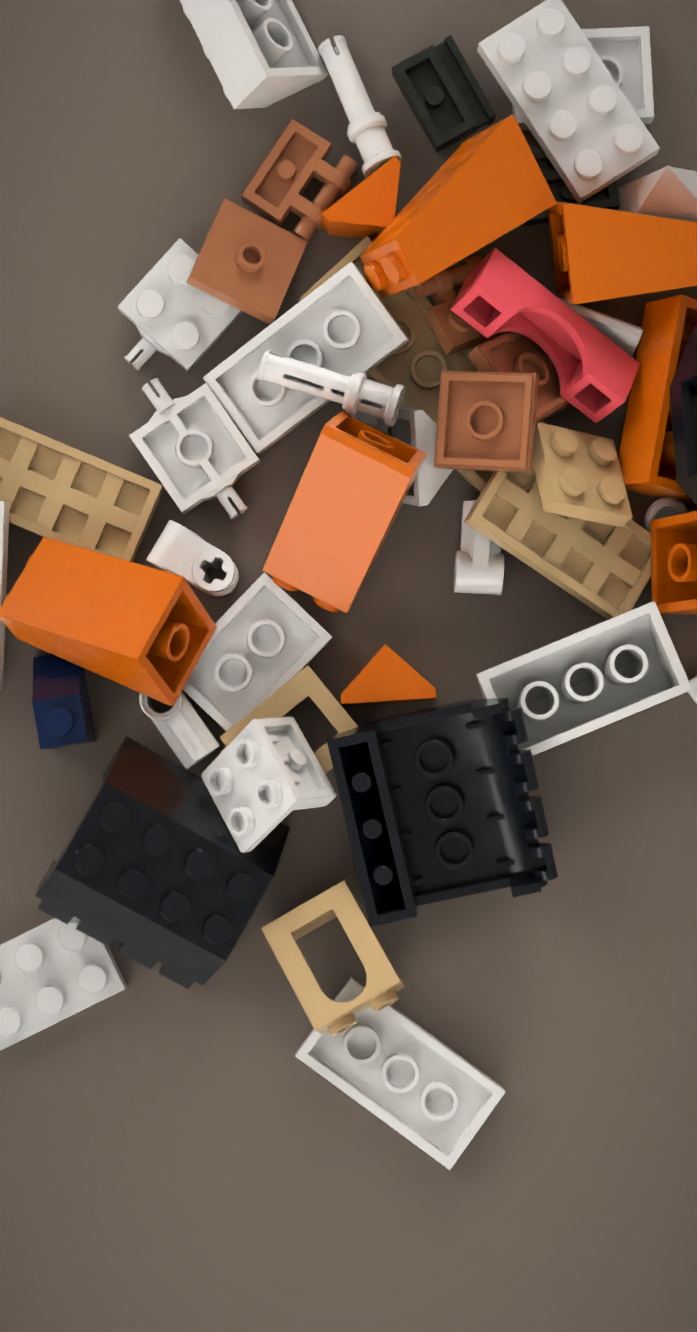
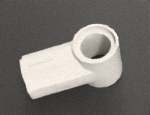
(479, 561)
(182, 730)

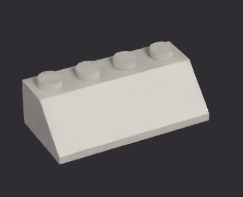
(256, 49)
(590, 678)

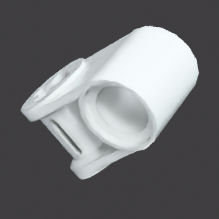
(190, 556)

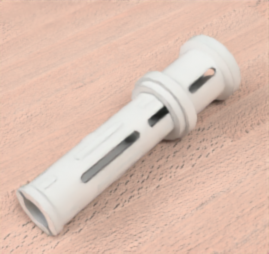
(365, 125)
(353, 391)

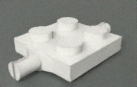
(174, 314)
(194, 448)

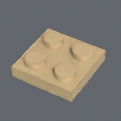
(580, 475)

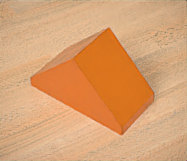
(367, 206)
(387, 680)

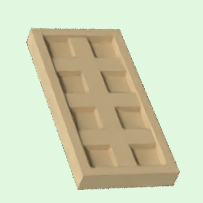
(73, 494)
(586, 558)

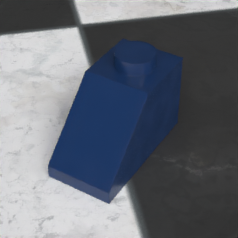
(61, 703)

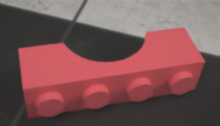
(590, 366)

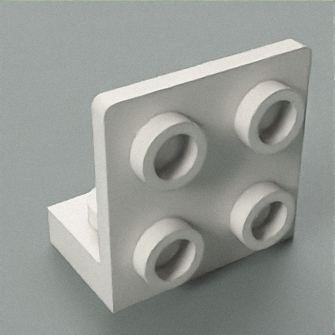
(265, 778)

